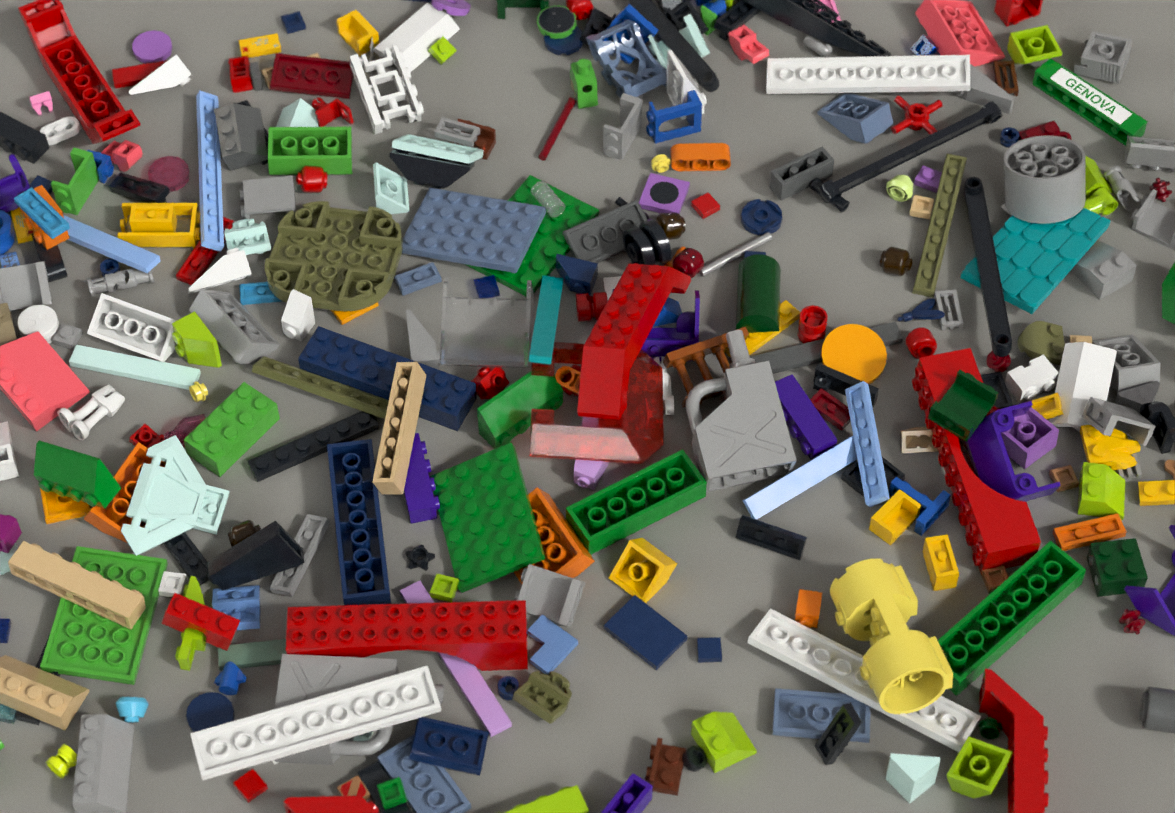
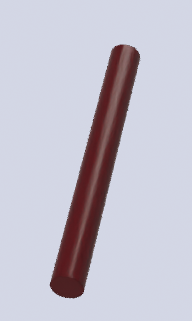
(557, 129)

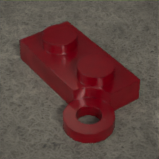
(1048, 129)
(831, 409)

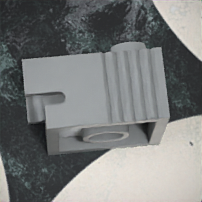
(1104, 57)

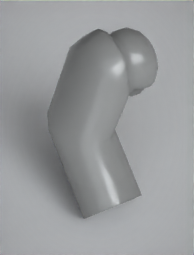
(818, 47)

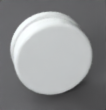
(40, 319)

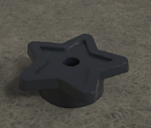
(419, 552)

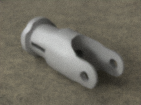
(1120, 186)

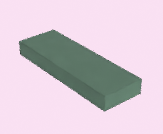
(253, 654)

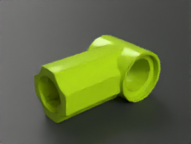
(1101, 202)

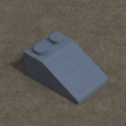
(858, 116)

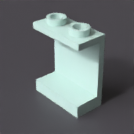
(690, 33)

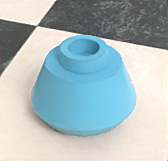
(132, 708)

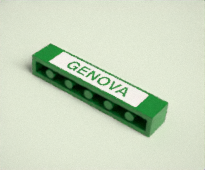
(1088, 101)

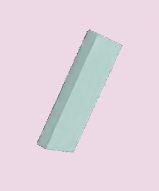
(437, 148)

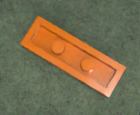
(1089, 532)

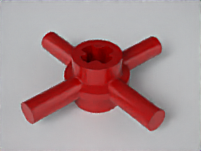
(916, 116)

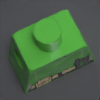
(583, 75)

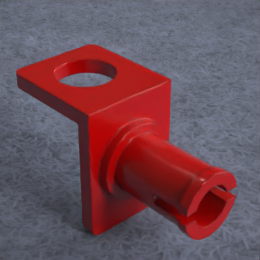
(328, 112)

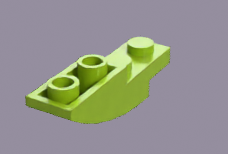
(191, 638)

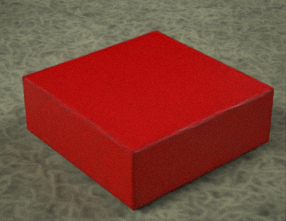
(705, 205)
(250, 785)

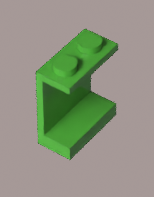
(74, 195)

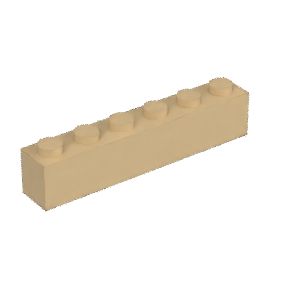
(399, 428)
(77, 584)

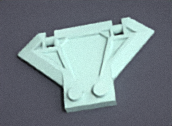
(171, 499)

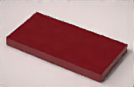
(311, 76)

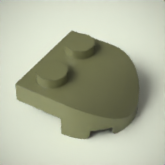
(1042, 339)
(545, 695)

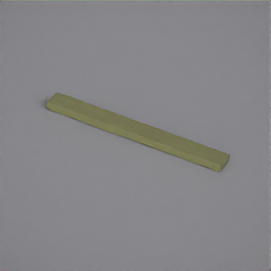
(939, 225)
(321, 386)

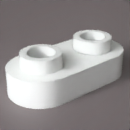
(61, 130)

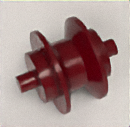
(1161, 187)
(998, 363)
(1131, 620)

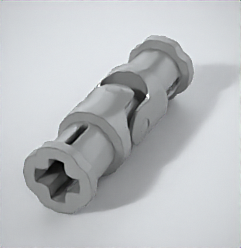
(114, 282)

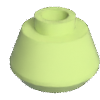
(900, 188)

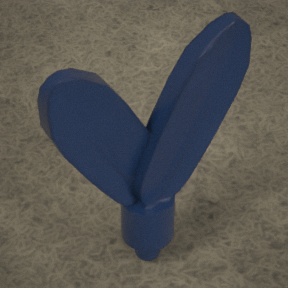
(923, 311)

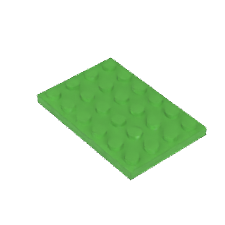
(93, 645)

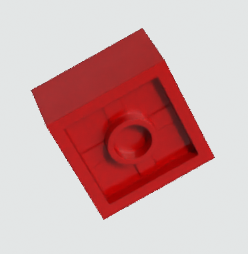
(1015, 11)

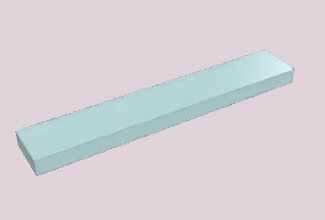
(134, 367)

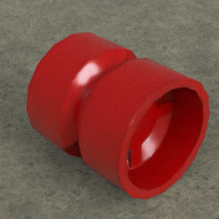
(590, 306)
(812, 324)

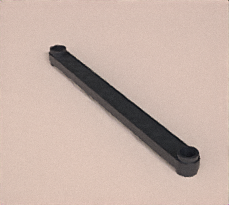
(678, 44)
(833, 190)
(987, 267)

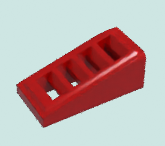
(241, 75)

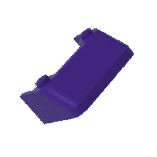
(670, 339)
(992, 460)
(1154, 606)

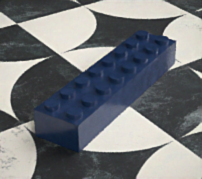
(371, 369)
(358, 524)

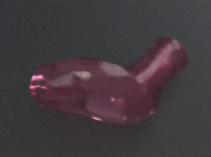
(185, 427)

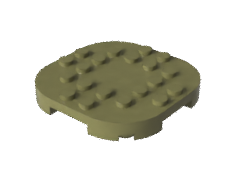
(335, 256)

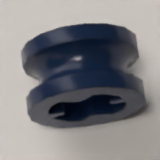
(1009, 131)
(107, 264)
(507, 680)

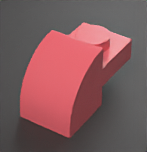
(746, 45)
(123, 154)

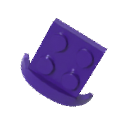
(12, 186)

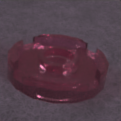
(170, 172)

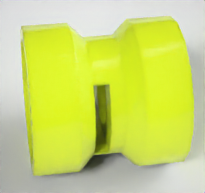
(62, 761)

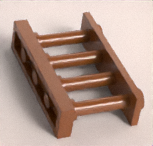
(697, 353)

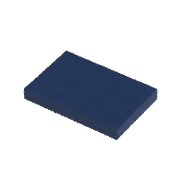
(645, 632)
(449, 745)

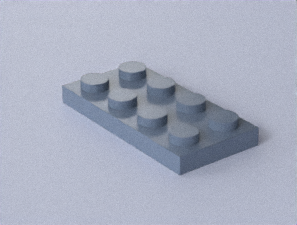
(810, 712)
(426, 785)

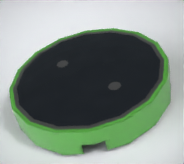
(556, 22)

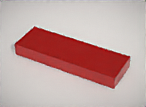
(133, 74)

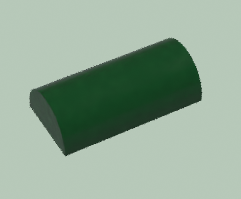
(758, 294)

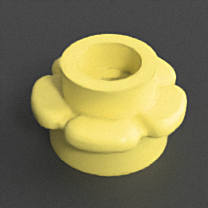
(660, 163)
(198, 391)

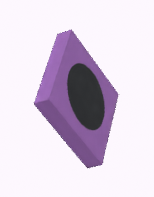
(664, 194)

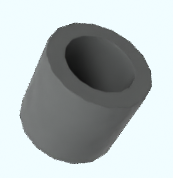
(1158, 709)

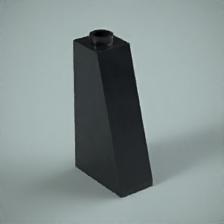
(256, 557)

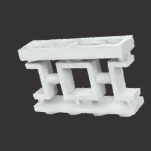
(371, 92)

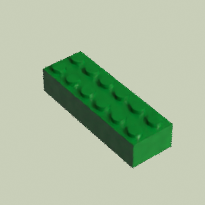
(636, 501)

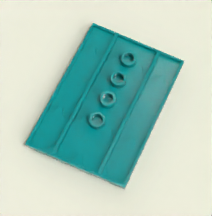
(1039, 255)

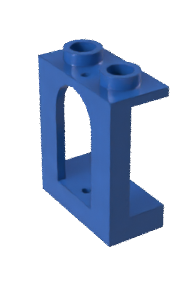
(691, 110)

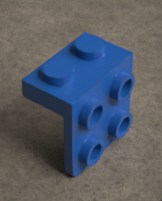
(645, 26)

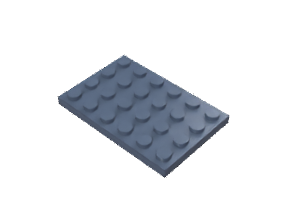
(473, 230)

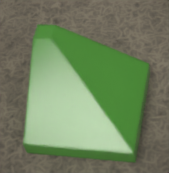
(708, 18)

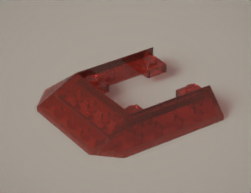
(623, 440)

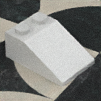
(680, 82)

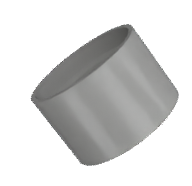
(1045, 179)

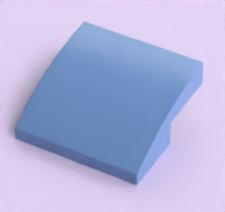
(239, 603)

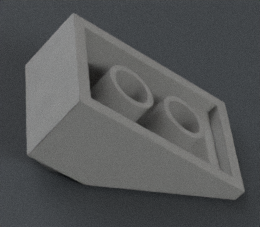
(1104, 269)
(1132, 364)

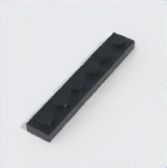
(311, 445)

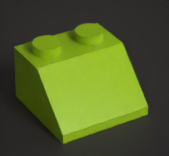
(1033, 45)
(195, 341)
(1100, 491)
(722, 739)
(977, 768)

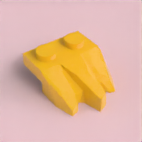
(1109, 450)

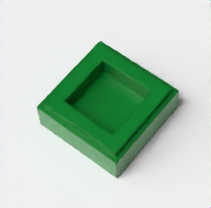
(392, 793)

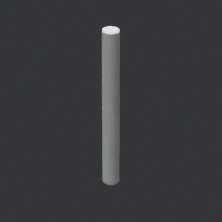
(735, 254)

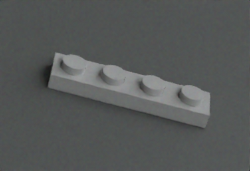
(308, 538)

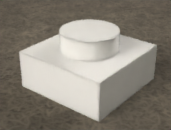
(172, 583)

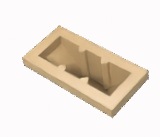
(917, 440)

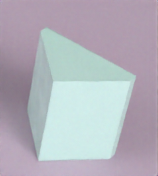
(298, 115)
(390, 190)
(912, 774)

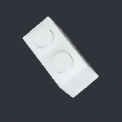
(1032, 380)

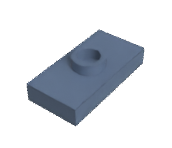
(417, 278)

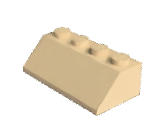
(39, 693)

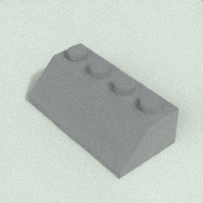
(1150, 152)
(233, 326)
(103, 765)

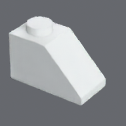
(298, 316)

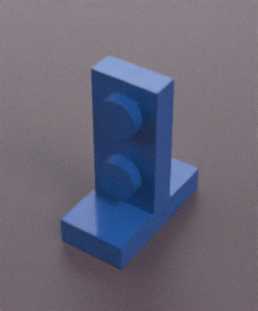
(929, 510)

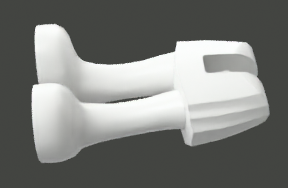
(107, 402)

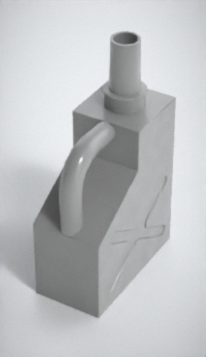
(748, 432)
(314, 676)

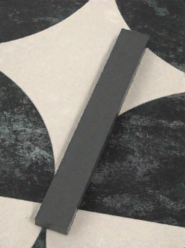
(810, 352)

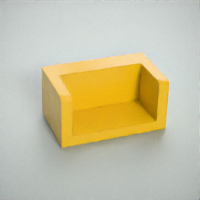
(357, 32)
(153, 218)
(894, 517)
(940, 562)

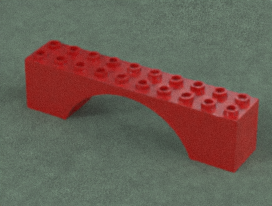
(995, 525)
(481, 632)

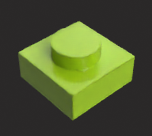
(442, 50)
(444, 587)

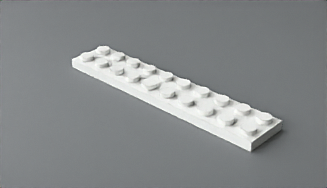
(868, 74)
(840, 669)
(315, 722)

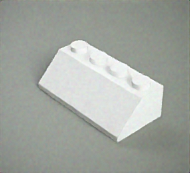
(133, 328)

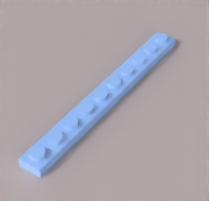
(209, 173)

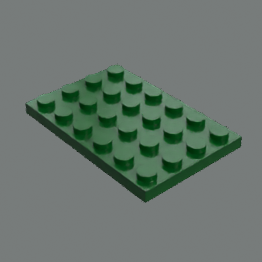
(547, 242)
(487, 518)

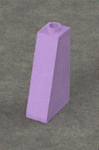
(588, 472)

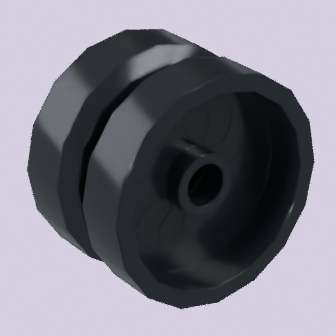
(647, 244)

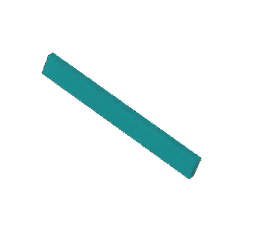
(546, 320)

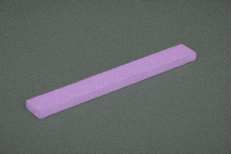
(466, 675)

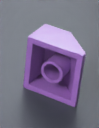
(1030, 438)

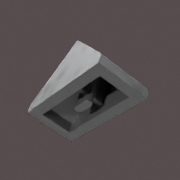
(1138, 395)

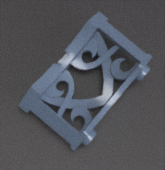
(638, 83)

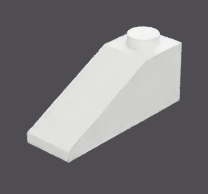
(166, 76)
(226, 270)

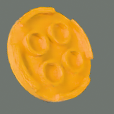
(855, 352)

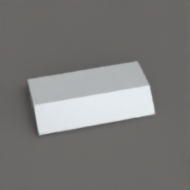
(418, 35)
(1083, 374)

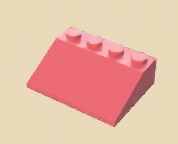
(959, 30)
(37, 379)

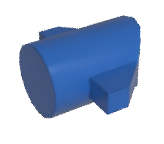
(717, 7)
(229, 679)

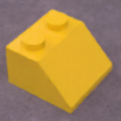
(642, 569)

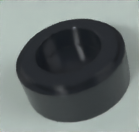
(694, 758)

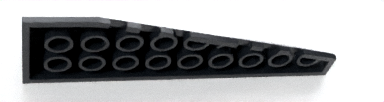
(805, 17)

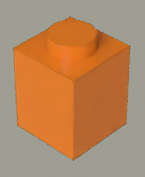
(808, 608)

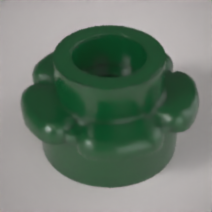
(990, 728)

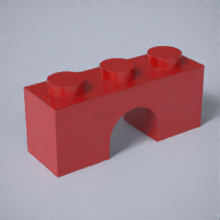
(215, 625)

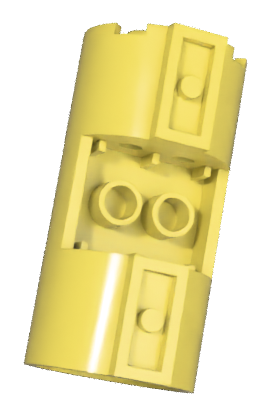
(901, 664)

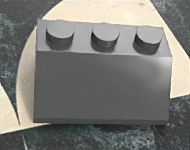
(241, 135)

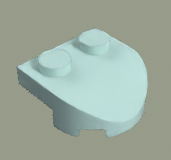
(248, 236)

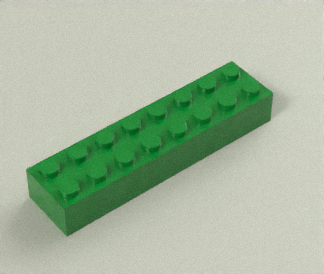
(1009, 613)

